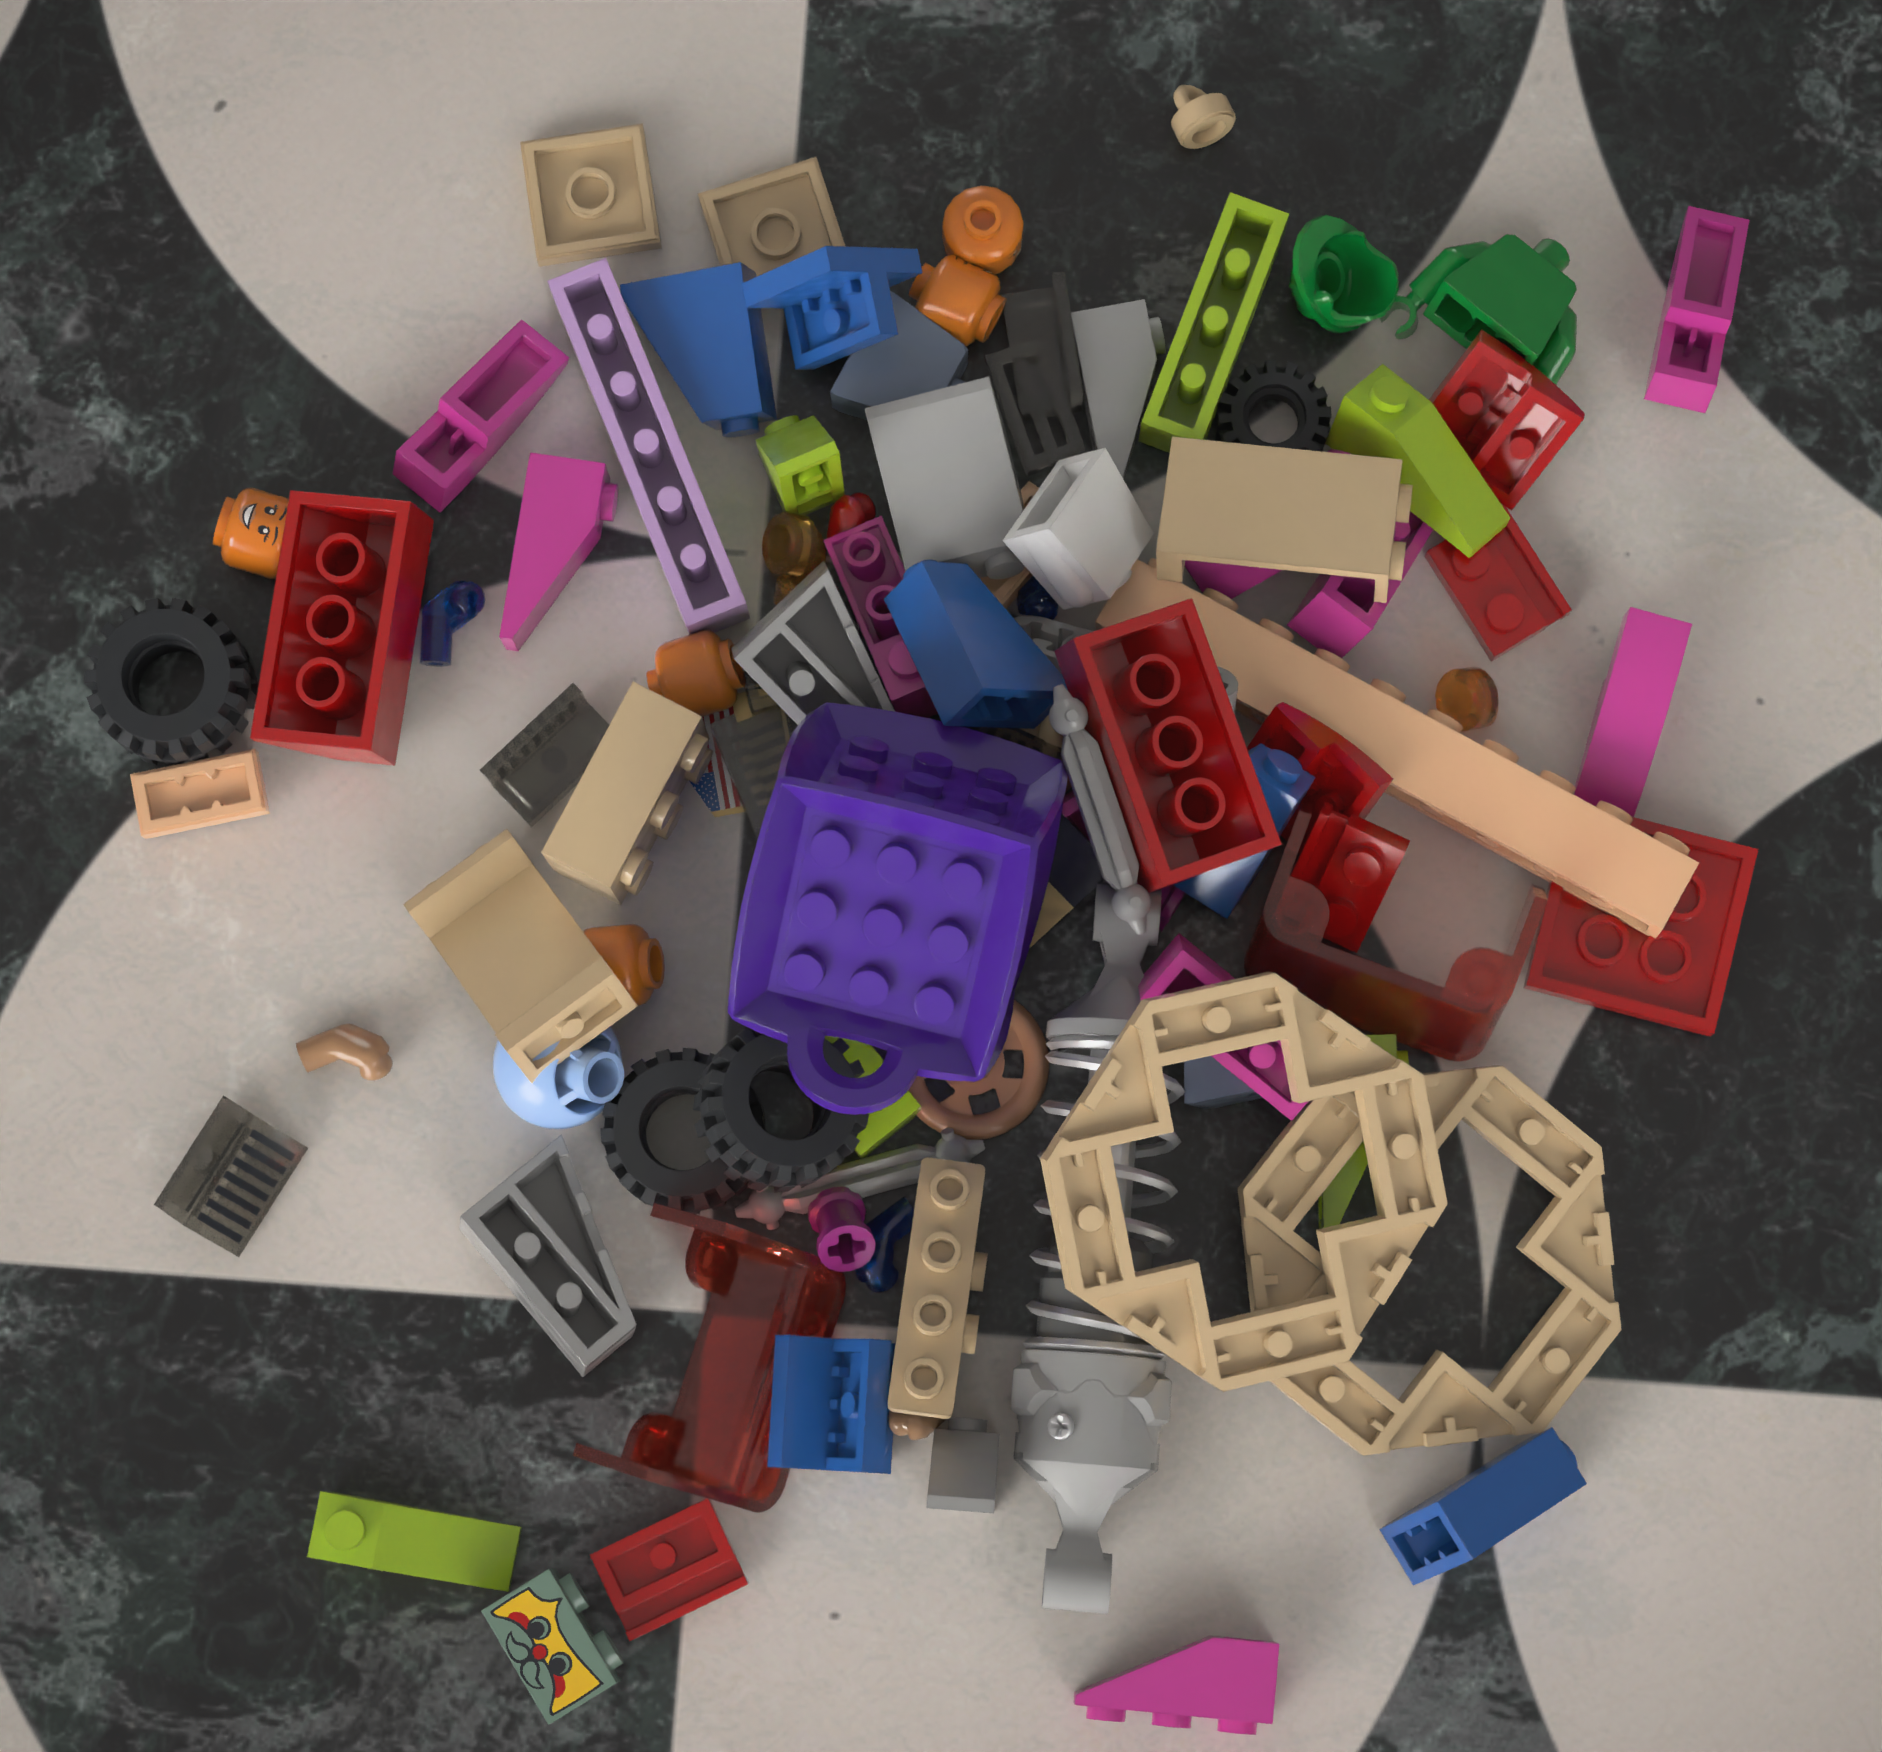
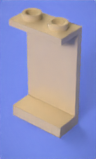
(1282, 511)
(520, 955)

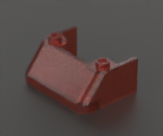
(1432, 1018)
(723, 1411)

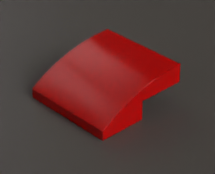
(1505, 416)
(1341, 769)

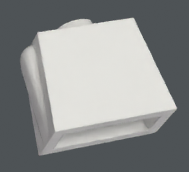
(1081, 531)

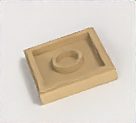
(590, 195)
(771, 217)

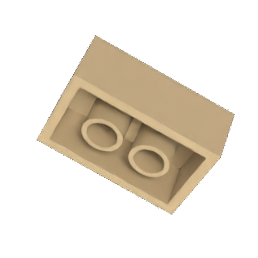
(629, 795)

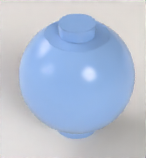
(565, 1092)

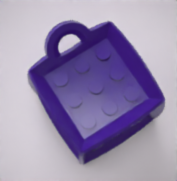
(894, 898)

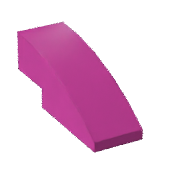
(1697, 310)
(478, 415)
(1632, 709)

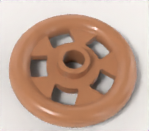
(1016, 1095)

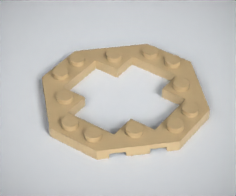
(1131, 1103)
(1566, 1241)

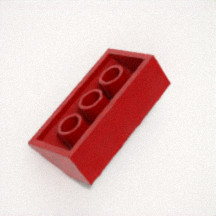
(342, 626)
(1169, 744)

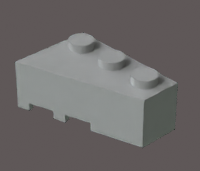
(811, 652)
(552, 1258)

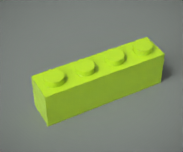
(1214, 323)

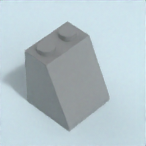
(949, 477)

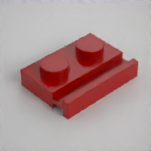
(1500, 589)
(1353, 868)
(669, 1569)

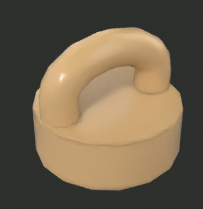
(1200, 117)

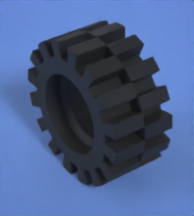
(1279, 384)

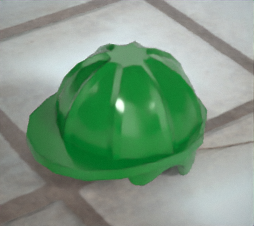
(1340, 276)

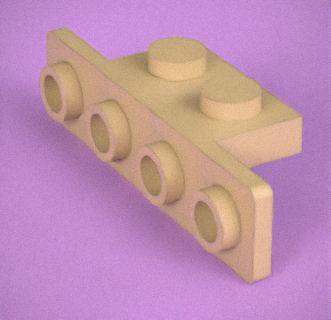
(937, 1289)

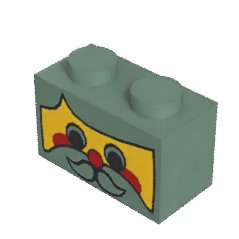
(554, 1644)

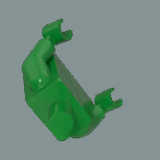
(1504, 291)

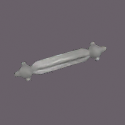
(1100, 809)
(862, 1176)

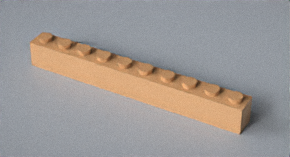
(1433, 765)

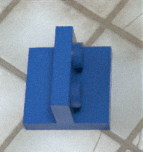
(835, 299)
(831, 1404)

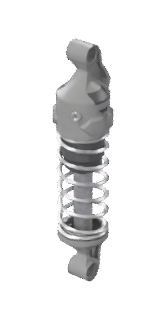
(1085, 1384)

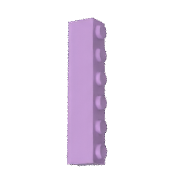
(648, 448)

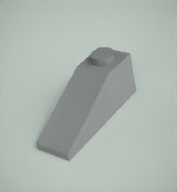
(1117, 370)
(963, 1467)

